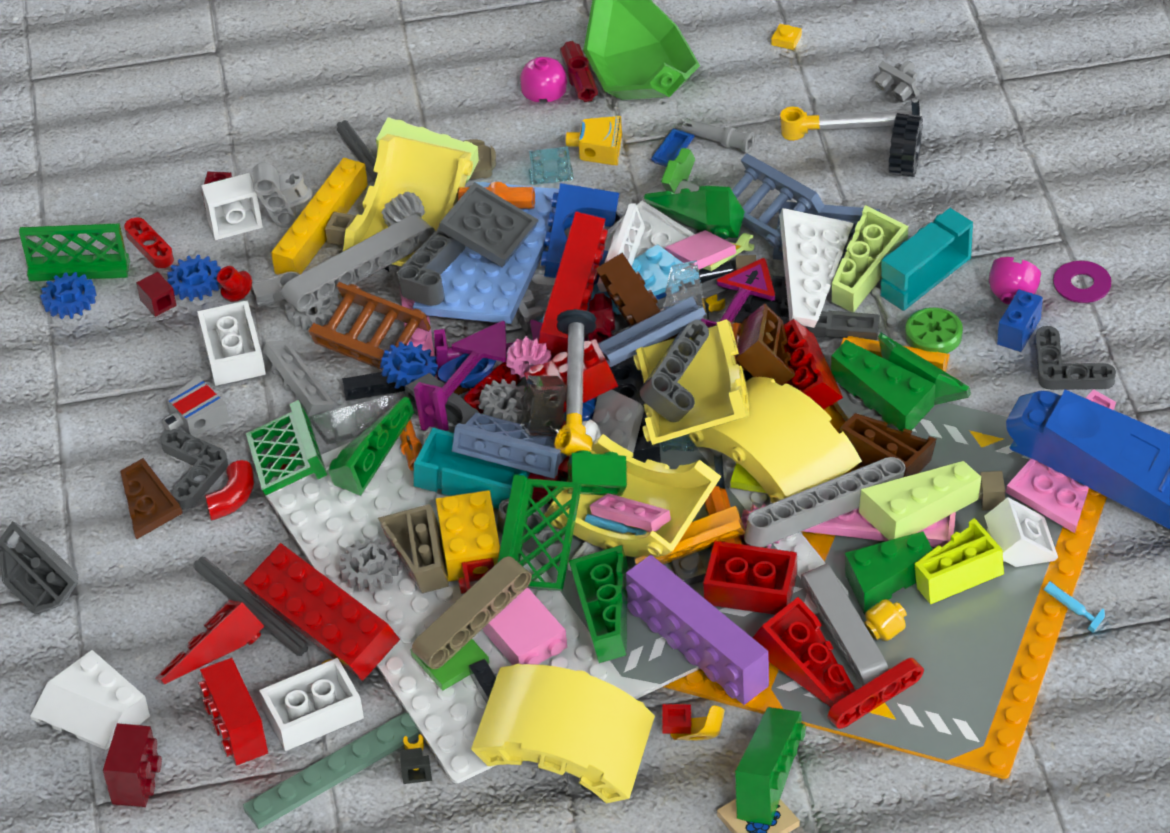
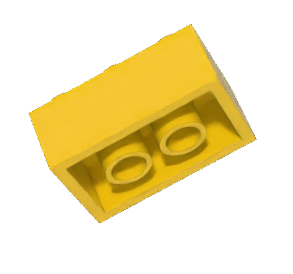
(467, 531)

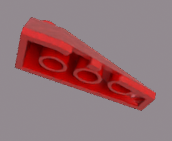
(803, 653)

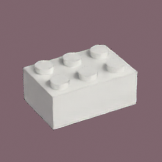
(231, 343)
(311, 704)

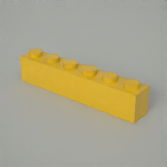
(308, 231)

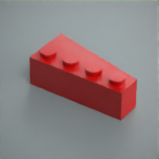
(810, 366)

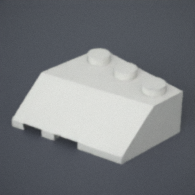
(90, 701)

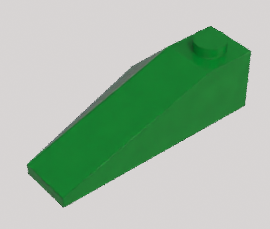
(706, 209)
(366, 453)

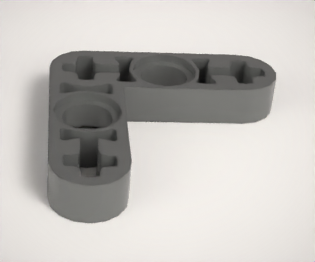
(1058, 369)
(201, 465)

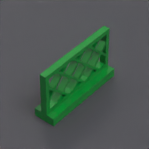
(94, 266)
(303, 442)
(516, 525)

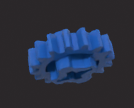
(194, 277)
(68, 295)
(407, 364)

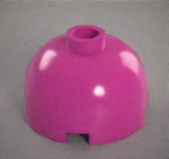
(543, 79)
(1009, 276)

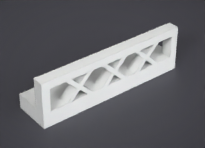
(626, 238)

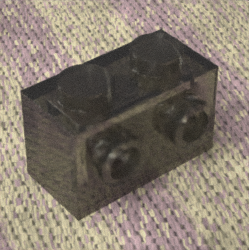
(544, 405)

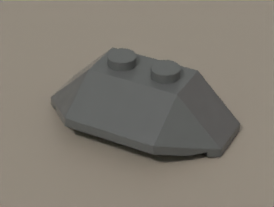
(34, 570)

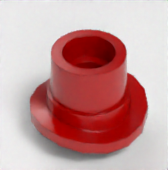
(234, 283)

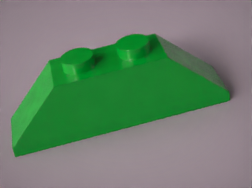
(946, 386)

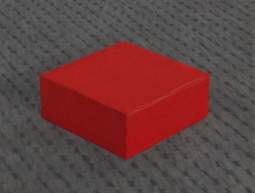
(676, 718)

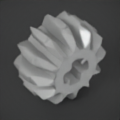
(402, 207)

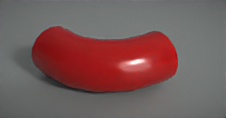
(234, 493)

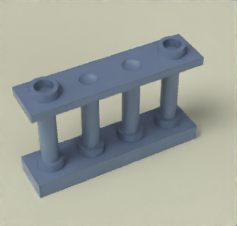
(772, 180)

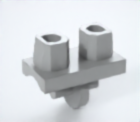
(901, 76)
(525, 315)

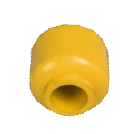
(885, 620)

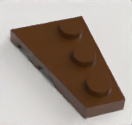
(147, 498)

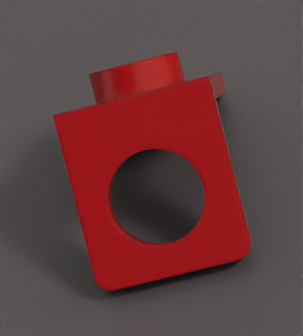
(470, 576)

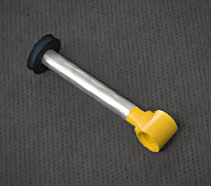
(796, 122)
(573, 434)

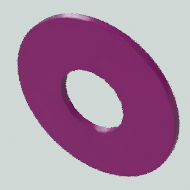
(1066, 289)

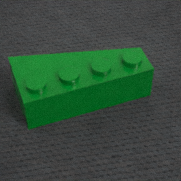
(883, 386)

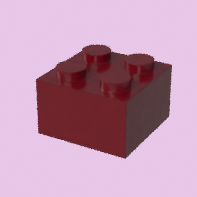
(132, 765)

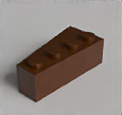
(628, 291)

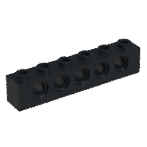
(629, 385)

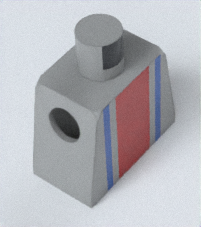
(195, 409)

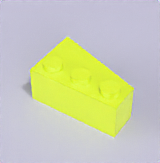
(960, 564)

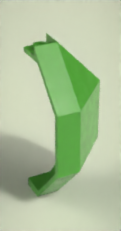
(637, 49)

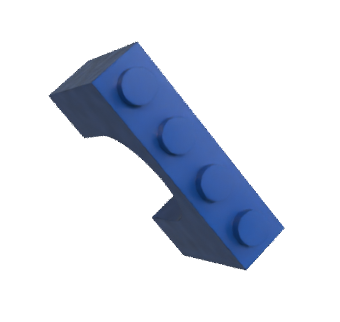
(567, 202)

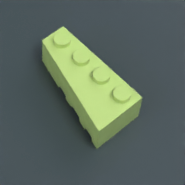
(405, 130)
(861, 266)
(919, 499)

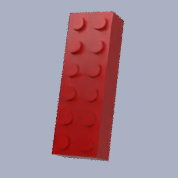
(574, 277)
(322, 611)

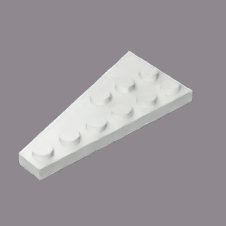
(811, 257)

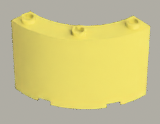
(415, 167)
(711, 379)
(782, 441)
(652, 483)
(565, 725)

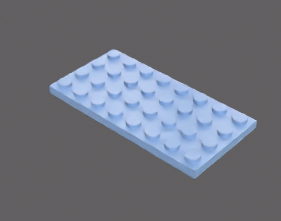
(485, 290)

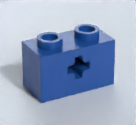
(1019, 320)

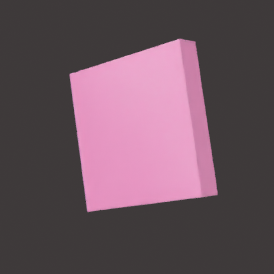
(702, 247)

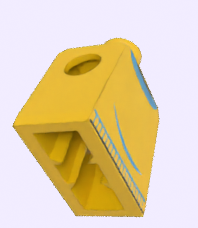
(598, 140)

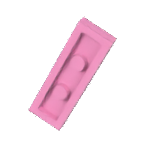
(630, 512)

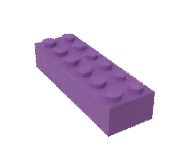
(697, 630)

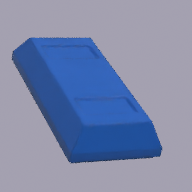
(671, 147)

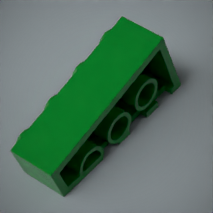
(604, 599)
(767, 764)

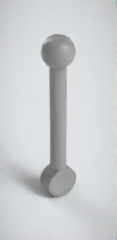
(891, 321)

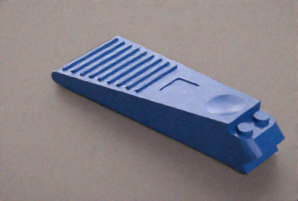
(1096, 449)

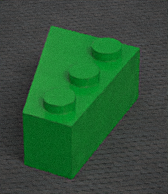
(884, 568)

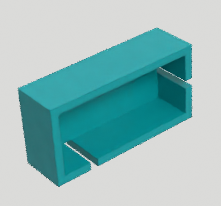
(926, 259)
(458, 473)

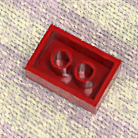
(596, 371)
(750, 577)
(232, 712)

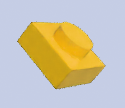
(786, 36)

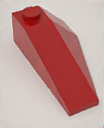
(226, 632)

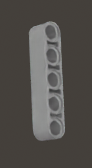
(844, 623)

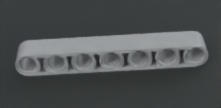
(357, 262)
(818, 503)

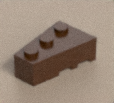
(763, 348)
(877, 441)

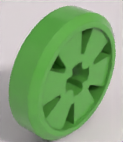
(934, 330)

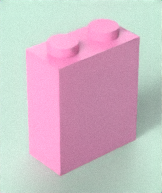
(526, 631)

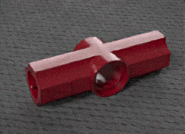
(578, 71)
(602, 308)

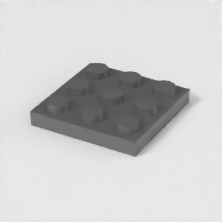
(488, 224)

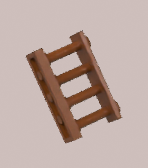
(348, 343)

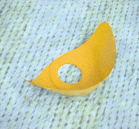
(704, 727)

